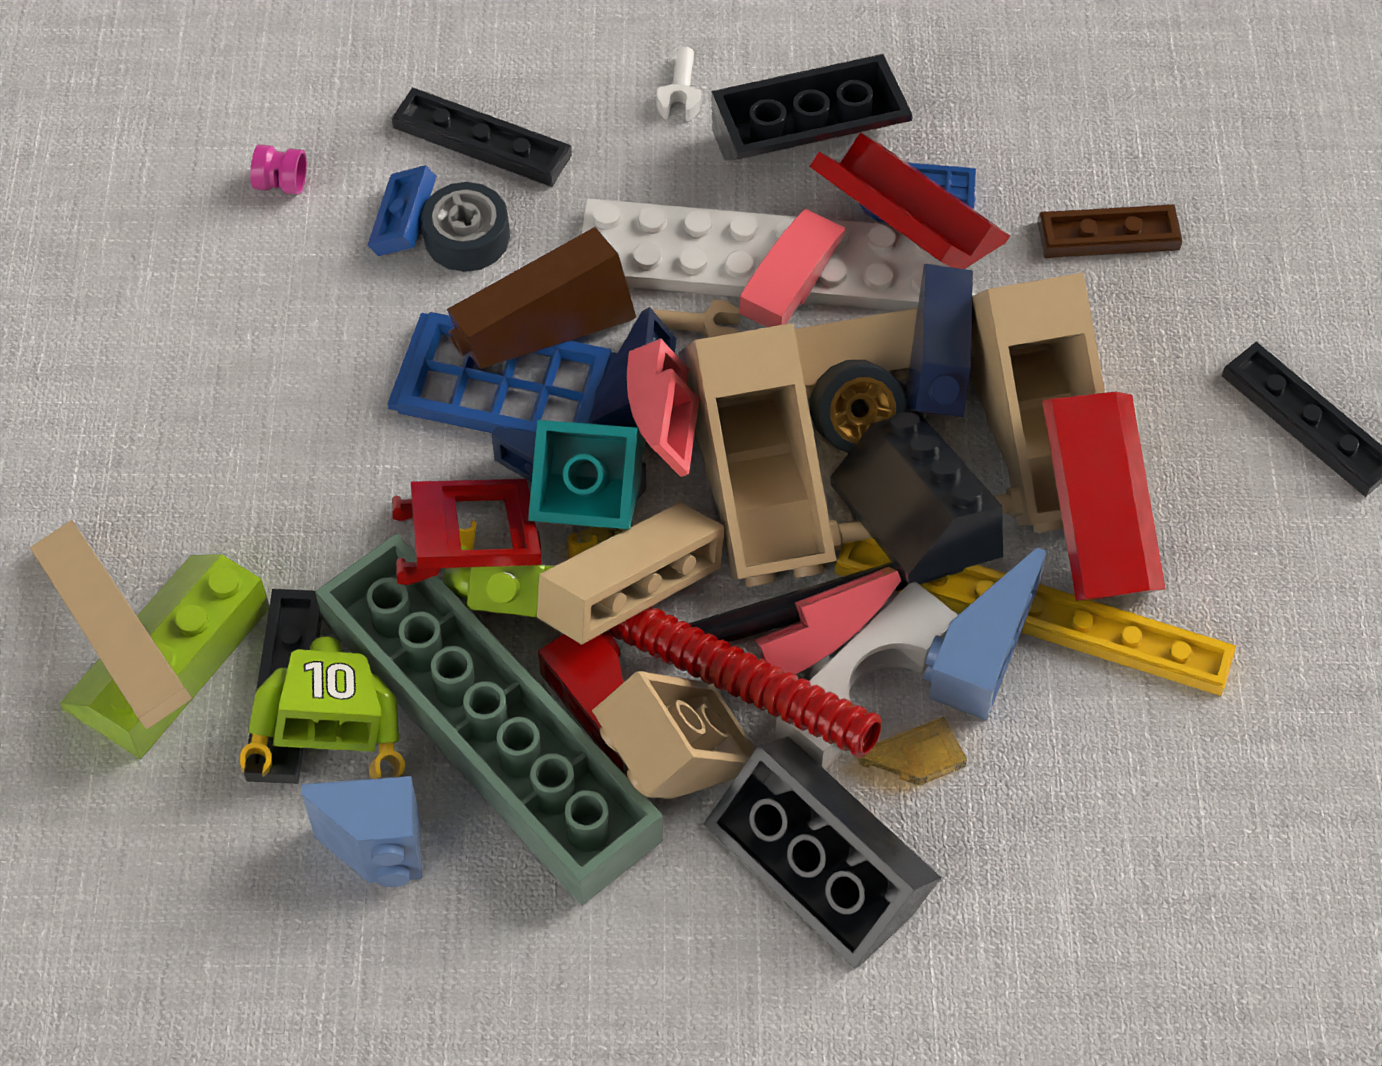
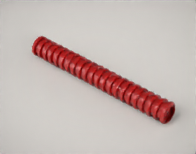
(752, 680)

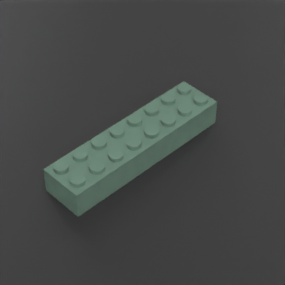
(493, 721)

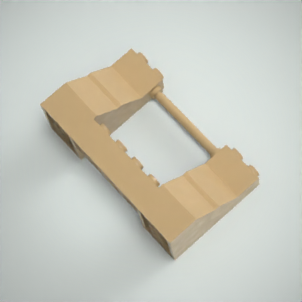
(759, 436)

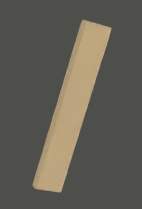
(110, 625)

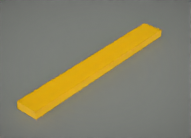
(1080, 624)

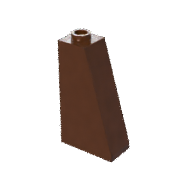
(544, 303)

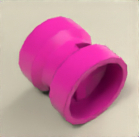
(278, 169)

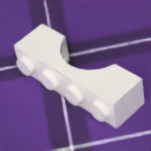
(893, 638)

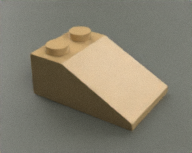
(673, 734)

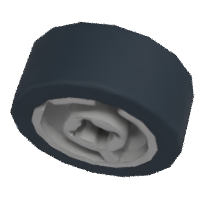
(459, 245)

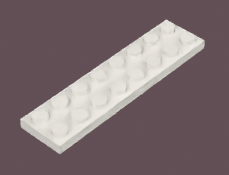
(722, 250)

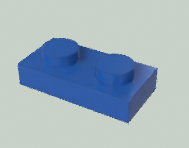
(401, 210)

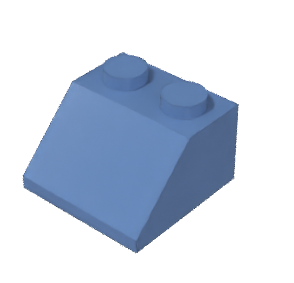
(369, 826)

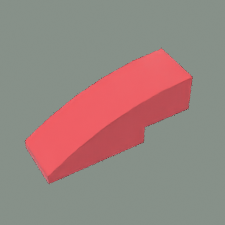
(790, 269)
(663, 403)
(827, 621)

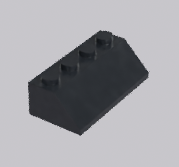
(807, 107)
(919, 499)
(821, 850)

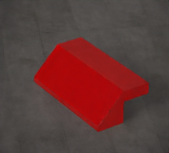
(912, 203)
(1103, 495)

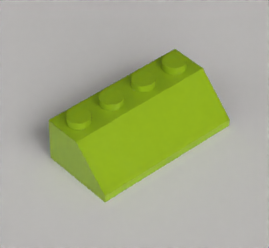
(195, 625)

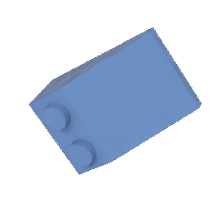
(980, 641)

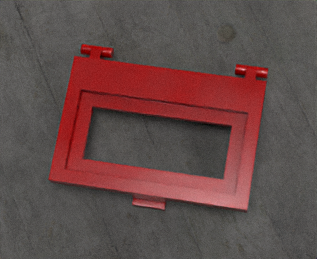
(438, 533)

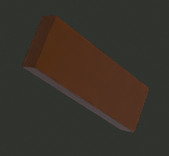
(1109, 231)

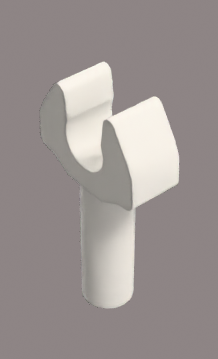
(680, 88)

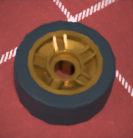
(840, 388)

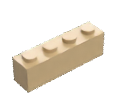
(629, 572)

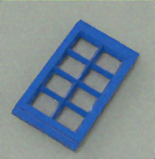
(511, 395)

